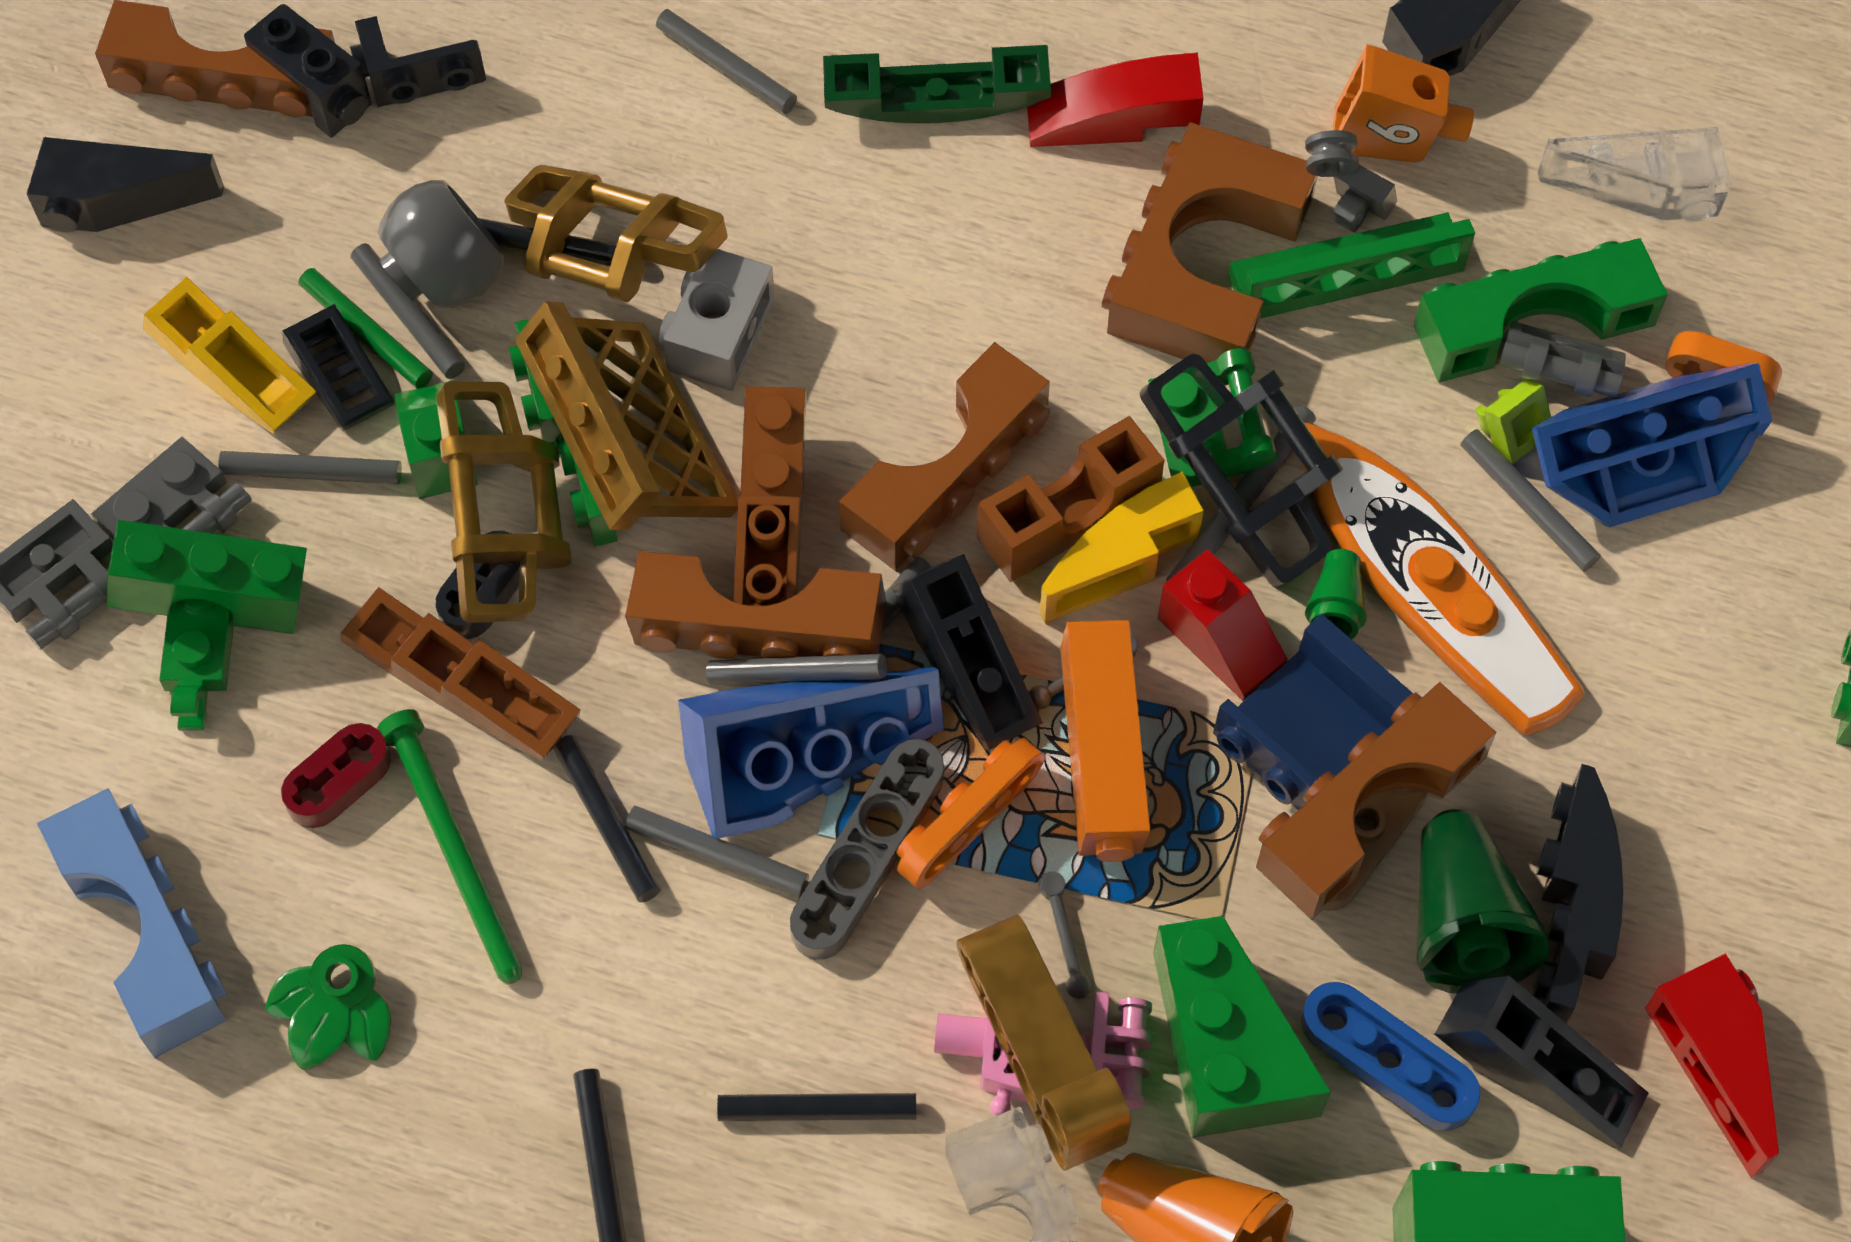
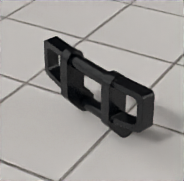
(1242, 519)

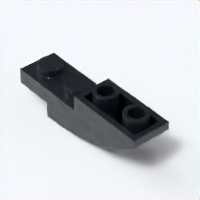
(1587, 888)

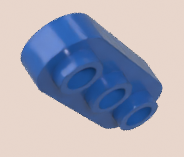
(1375, 1030)

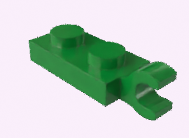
(195, 658)

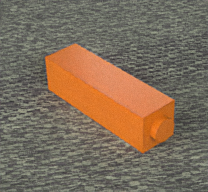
(1104, 739)

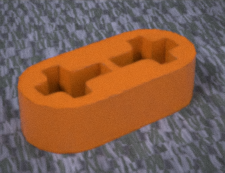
(1700, 352)

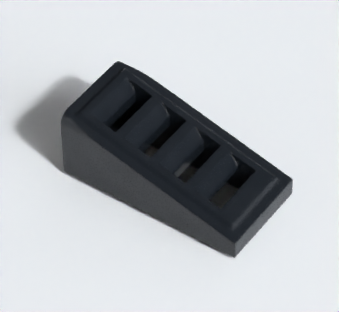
(318, 328)

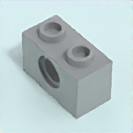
(720, 346)

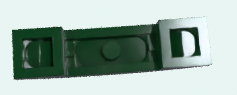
(937, 92)

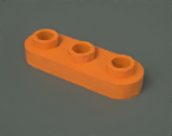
(968, 812)

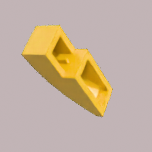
(227, 356)
(1123, 548)

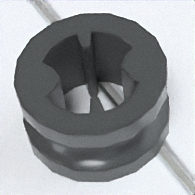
(1331, 153)

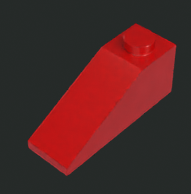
(1720, 1042)

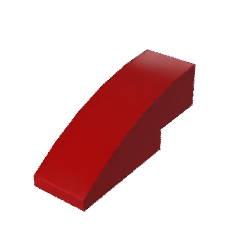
(1119, 102)

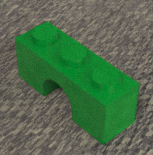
(167, 564)

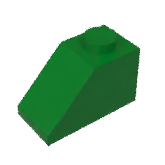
(422, 436)

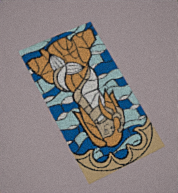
(1191, 797)

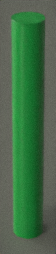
(367, 329)

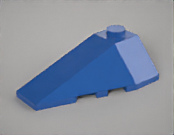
(783, 744)

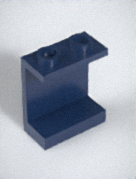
(1310, 713)

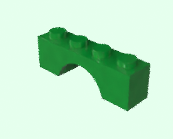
(1604, 289)

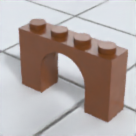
(1205, 181)

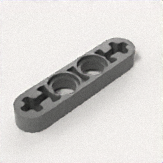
(862, 845)

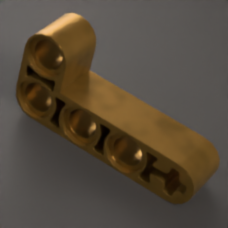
(1071, 1100)

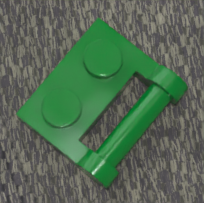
(1192, 404)

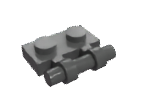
(1563, 360)
(172, 490)
(45, 563)

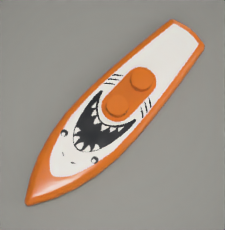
(1443, 587)

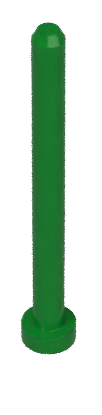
(403, 732)

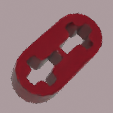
(336, 775)

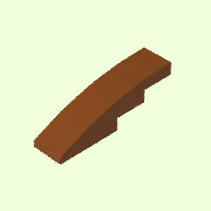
(460, 675)

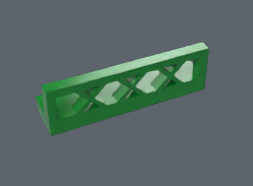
(1354, 264)

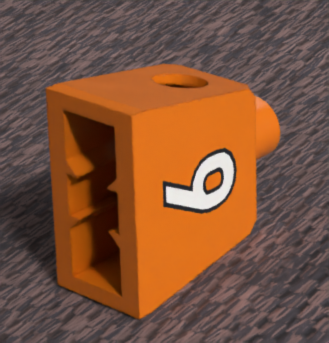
(1398, 107)

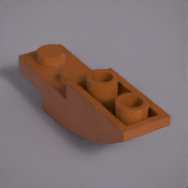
(770, 496)

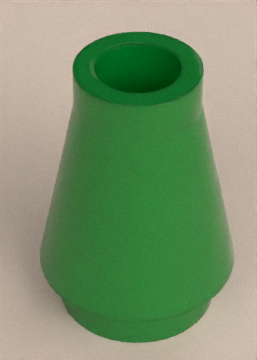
(1339, 593)

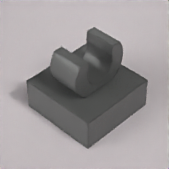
(1362, 193)

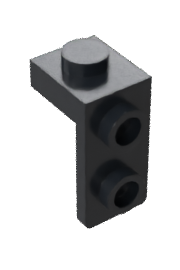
(315, 64)
(415, 74)

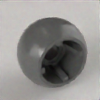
(438, 246)

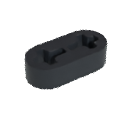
(490, 589)

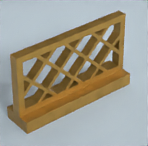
(603, 431)

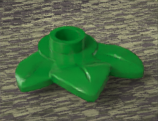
(329, 1016)

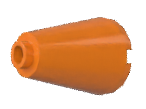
(1181, 1204)

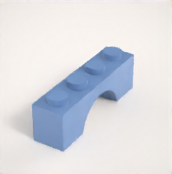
(163, 984)

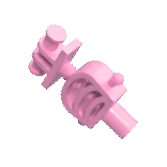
(977, 1039)

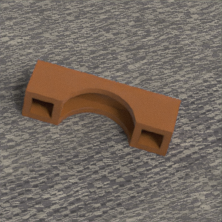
(147, 55)
(900, 507)
(679, 609)
(1426, 749)

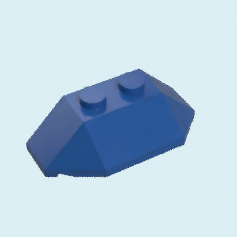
(1654, 443)

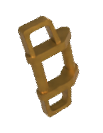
(637, 244)
(526, 452)

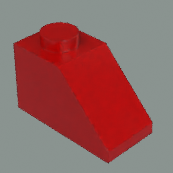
(1221, 624)

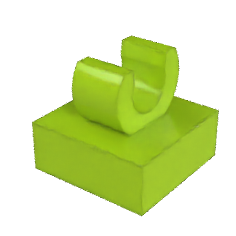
(1513, 417)

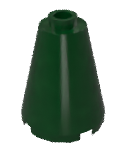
(1472, 908)

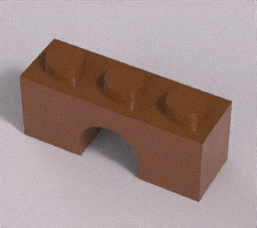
(1034, 524)

